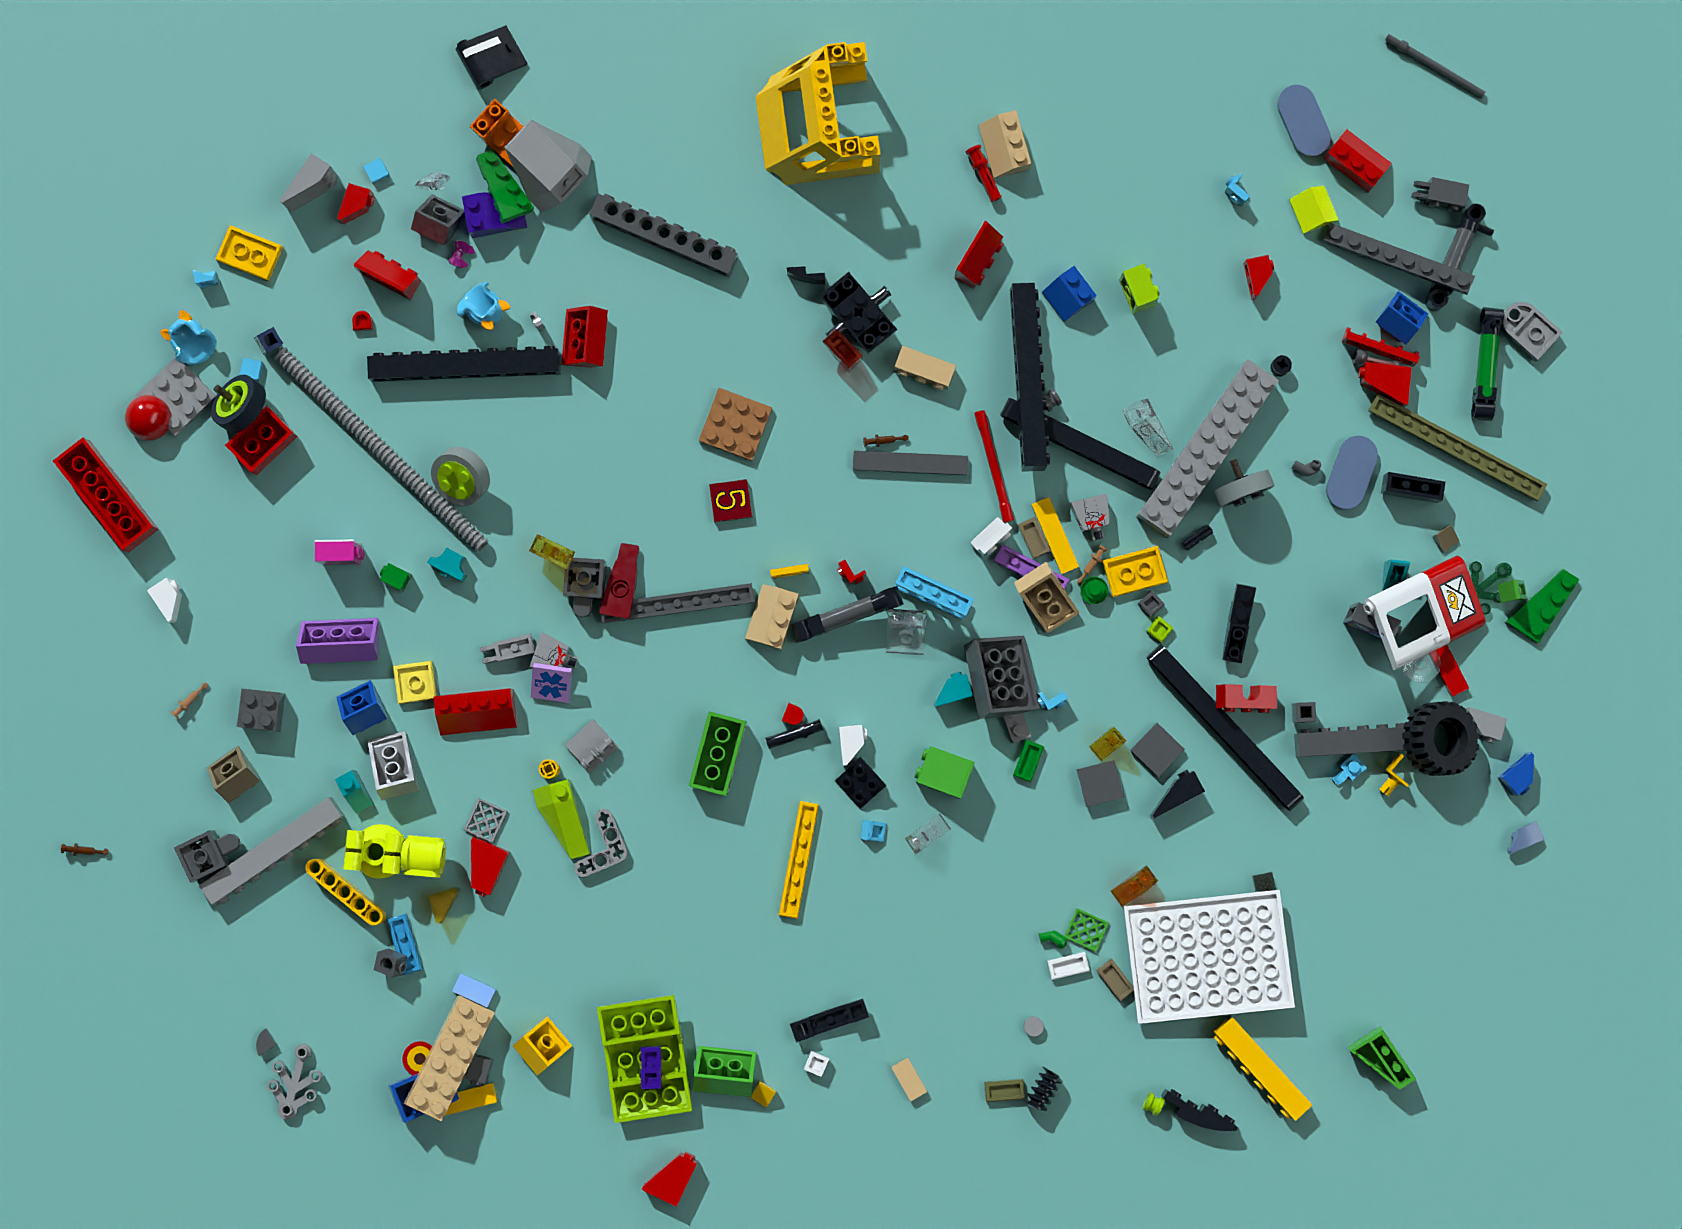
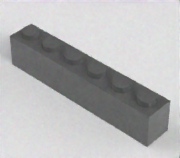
(1349, 741)

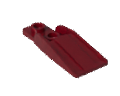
(621, 583)

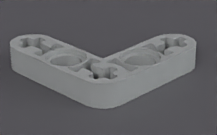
(609, 852)

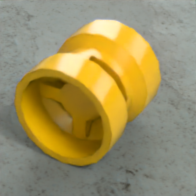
(551, 767)

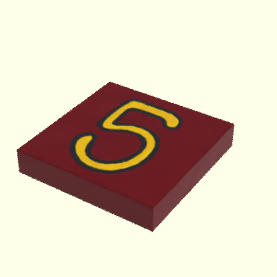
(730, 500)

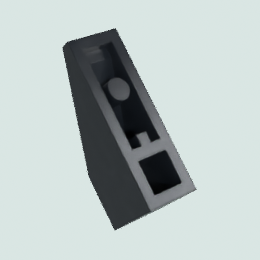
(1180, 791)

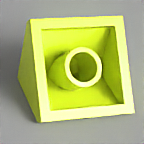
(1313, 209)

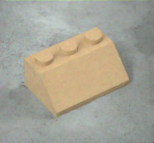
(1005, 145)
(772, 616)

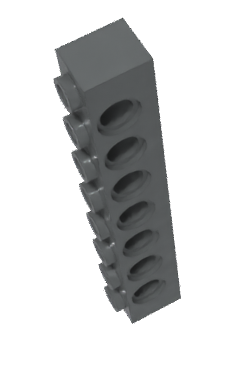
(722, 266)

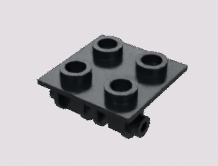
(860, 782)

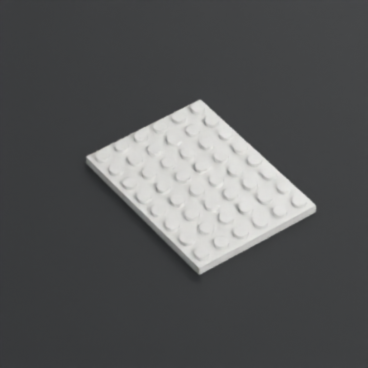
(1209, 956)

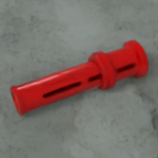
(980, 165)

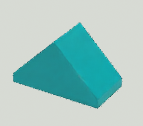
(1394, 572)

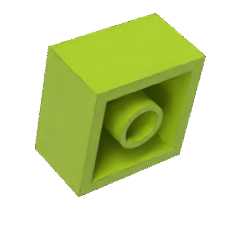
(1139, 288)

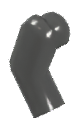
(1308, 469)

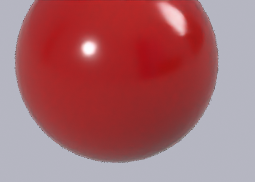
(147, 417)

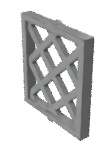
(491, 807)

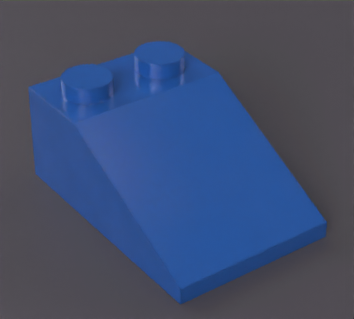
(400, 1092)

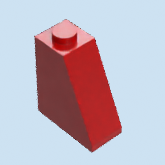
(1387, 380)
(486, 865)
(672, 1179)

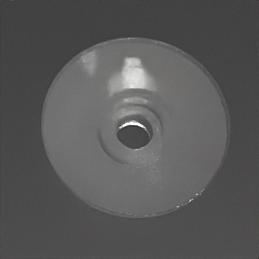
(1427, 672)

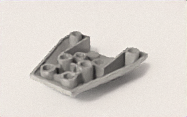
(547, 164)

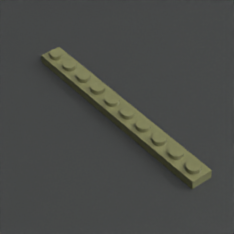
(1457, 447)

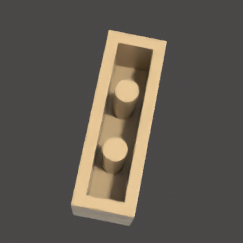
(924, 368)

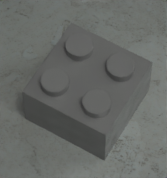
(261, 710)

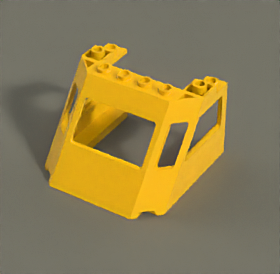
(814, 77)

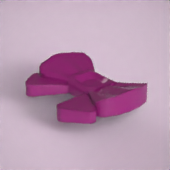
(460, 248)

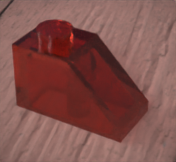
(843, 350)

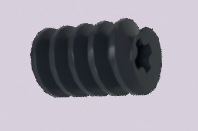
(1044, 1089)

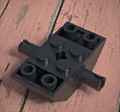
(848, 297)

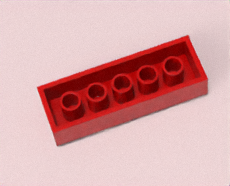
(105, 495)

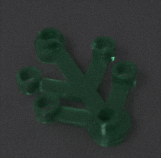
(1479, 588)

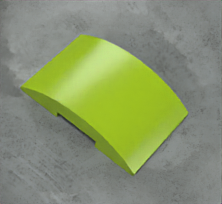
(623, 1032)

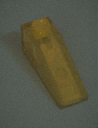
(552, 551)

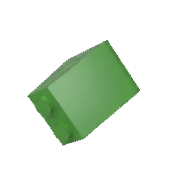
(944, 772)

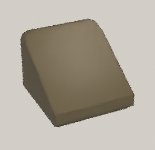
(1446, 538)

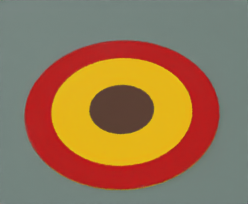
(415, 1056)

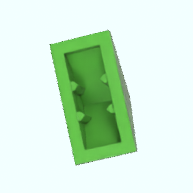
(1512, 591)

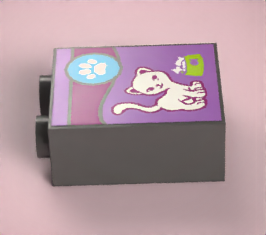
(1359, 619)

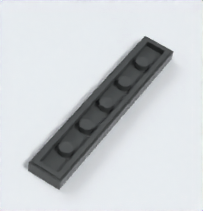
(910, 463)

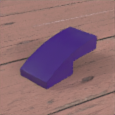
(651, 1067)

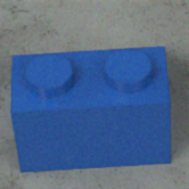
(1069, 293)
(1401, 318)
(361, 708)

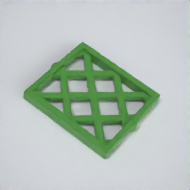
(1092, 917)

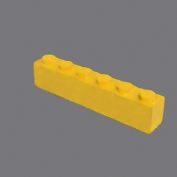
(1262, 1068)

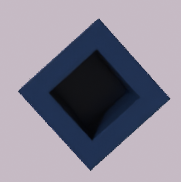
(268, 340)

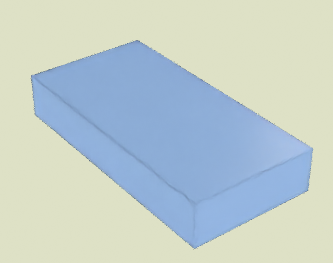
(474, 990)

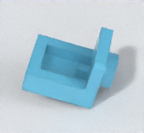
(1236, 194)
(1056, 702)

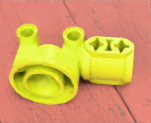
(413, 855)

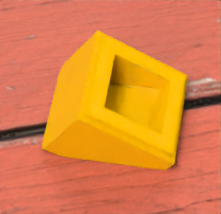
(763, 1094)

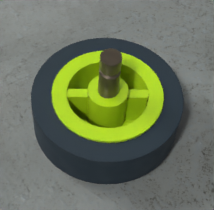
(238, 403)

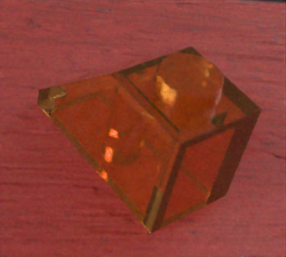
(1134, 885)

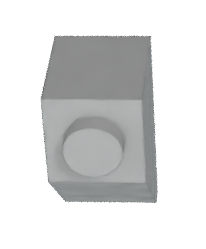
(1489, 725)

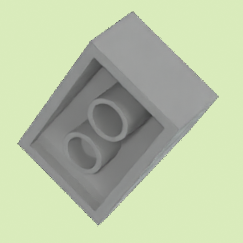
(310, 182)
(392, 766)

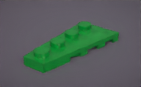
(507, 194)
(1541, 609)

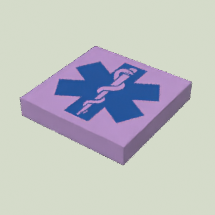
(551, 682)

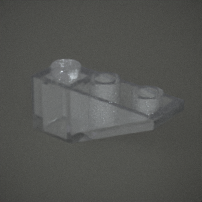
(1147, 427)

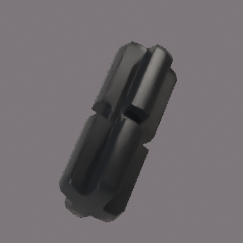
(1195, 539)

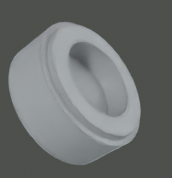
(1033, 1026)

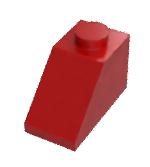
(355, 203)
(1258, 273)

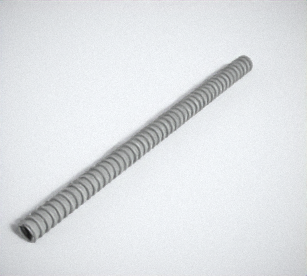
(381, 449)

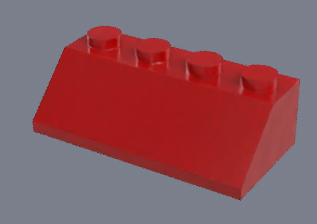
(475, 711)

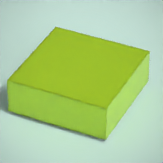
(1159, 629)

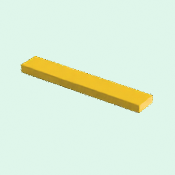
(798, 859)

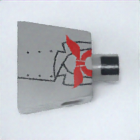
(1092, 515)
(553, 652)

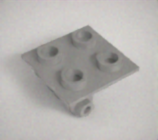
(591, 746)

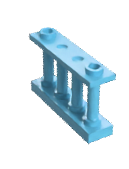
(933, 592)

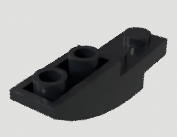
(1238, 623)
(1204, 1117)

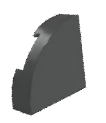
(264, 1042)

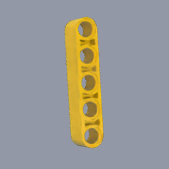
(336, 890)

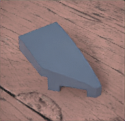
(1525, 837)

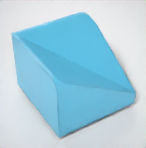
(205, 279)

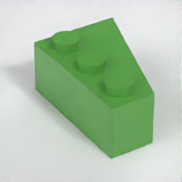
(1381, 1055)

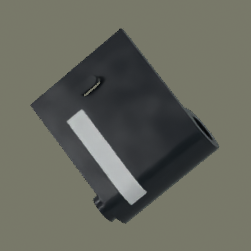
(488, 56)

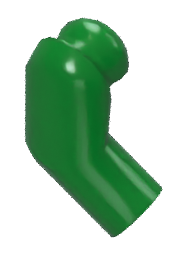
(1054, 936)

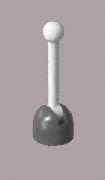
(1361, 356)

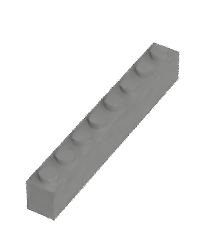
(271, 851)

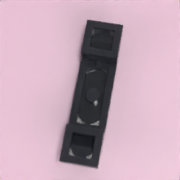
(829, 1020)

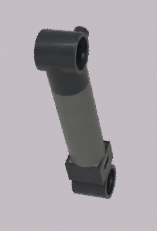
(1458, 251)
(846, 614)

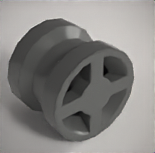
(1052, 399)

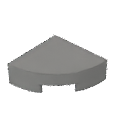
(537, 321)

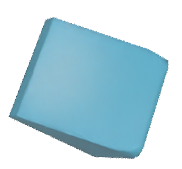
(873, 831)

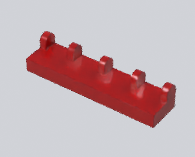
(1380, 348)

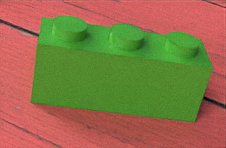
(724, 1071)

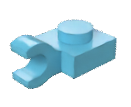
(1350, 768)

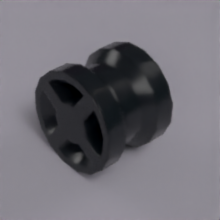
(1279, 369)

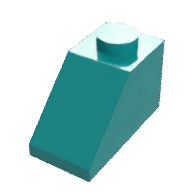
(955, 689)
(354, 791)

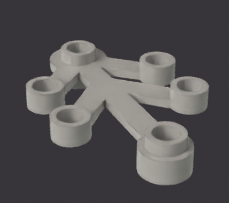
(293, 1084)

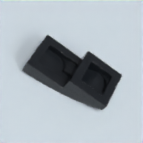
(799, 274)

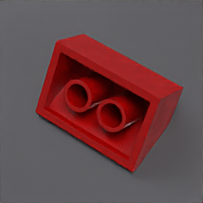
(1357, 160)
(979, 256)
(388, 273)
(584, 337)

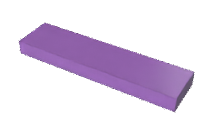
(1020, 564)

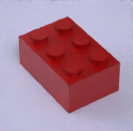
(261, 441)

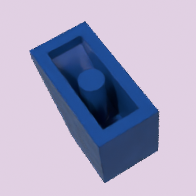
(1519, 775)

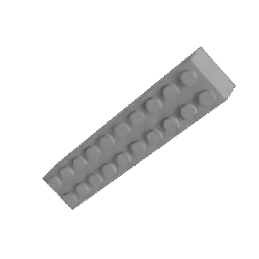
(1207, 448)

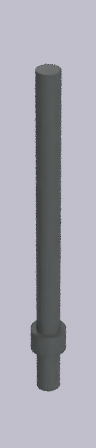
(1403, 46)

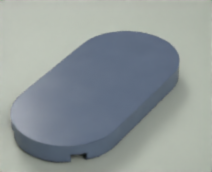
(1303, 120)
(1351, 472)

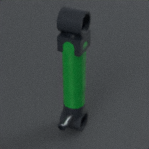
(1485, 391)

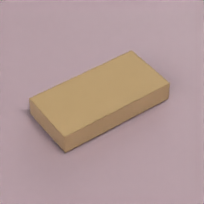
(909, 1079)

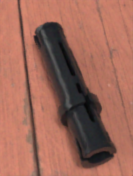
(803, 730)

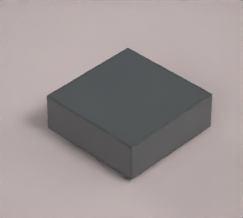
(1151, 603)

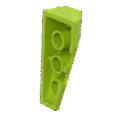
(560, 811)

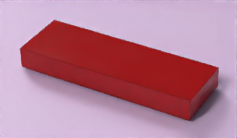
(1450, 672)

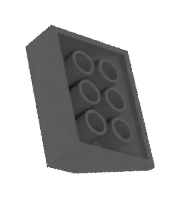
(1001, 676)

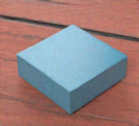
(376, 170)
(251, 368)

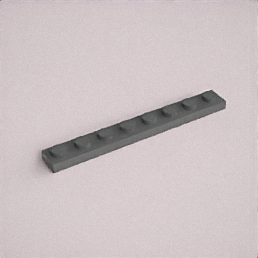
(1399, 258)
(687, 602)

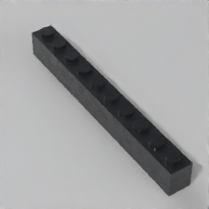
(463, 364)
(1028, 377)

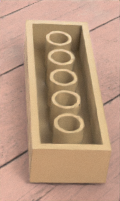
(449, 1058)

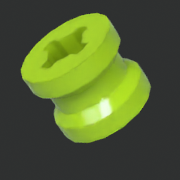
(1153, 1104)

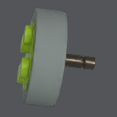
(460, 476)

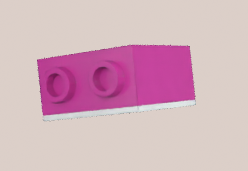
(338, 552)

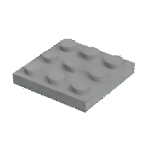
(181, 392)

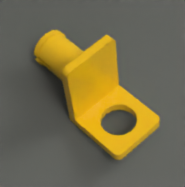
(1393, 781)

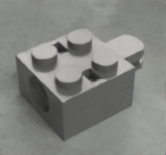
(585, 584)
(207, 856)

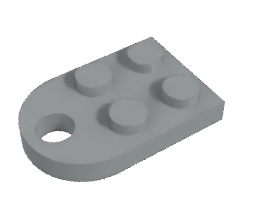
(1531, 330)

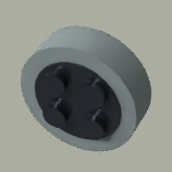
(1243, 487)

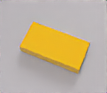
(789, 571)

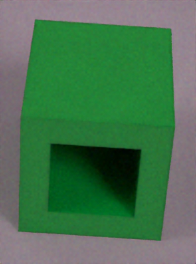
(395, 576)

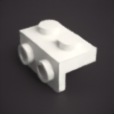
(990, 536)

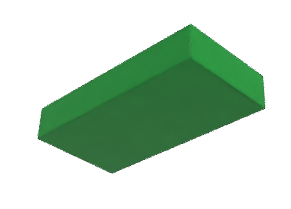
(1028, 760)

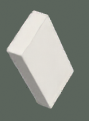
(1068, 965)

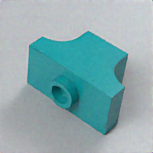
(449, 564)

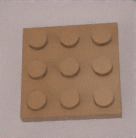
(735, 424)

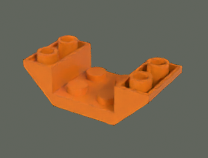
(496, 128)

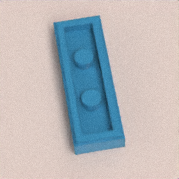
(404, 942)

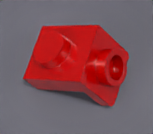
(846, 572)

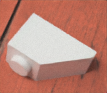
(167, 598)
(851, 740)

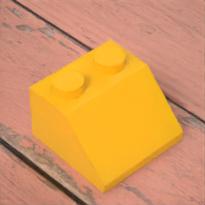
(542, 1045)

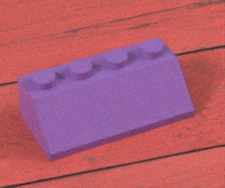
(338, 640)

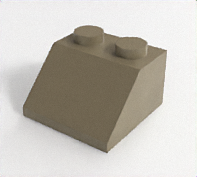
(232, 775)

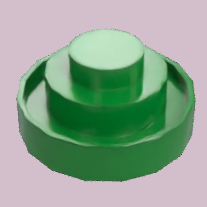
(1094, 590)

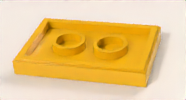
(249, 253)
(1135, 571)

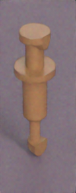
(1092, 563)
(188, 701)

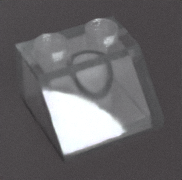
(906, 631)

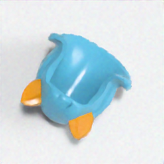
(482, 306)
(190, 340)

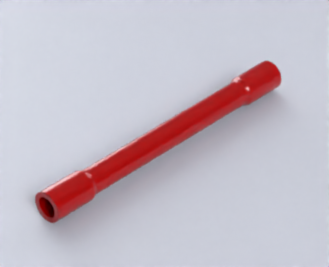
(1004, 505)

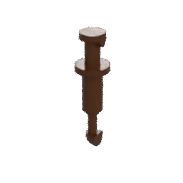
(883, 440)
(82, 850)

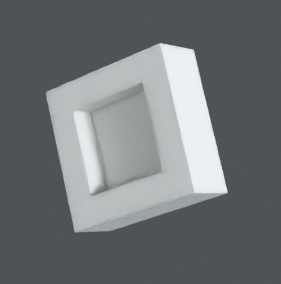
(816, 1063)

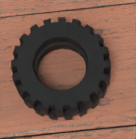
(1460, 733)

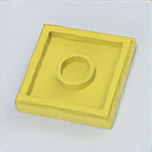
(415, 682)

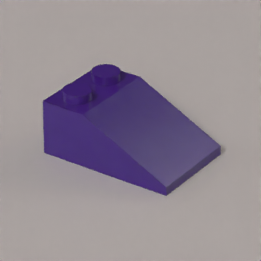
(484, 218)

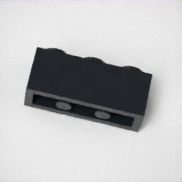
(1413, 487)

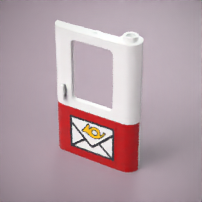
(1451, 603)

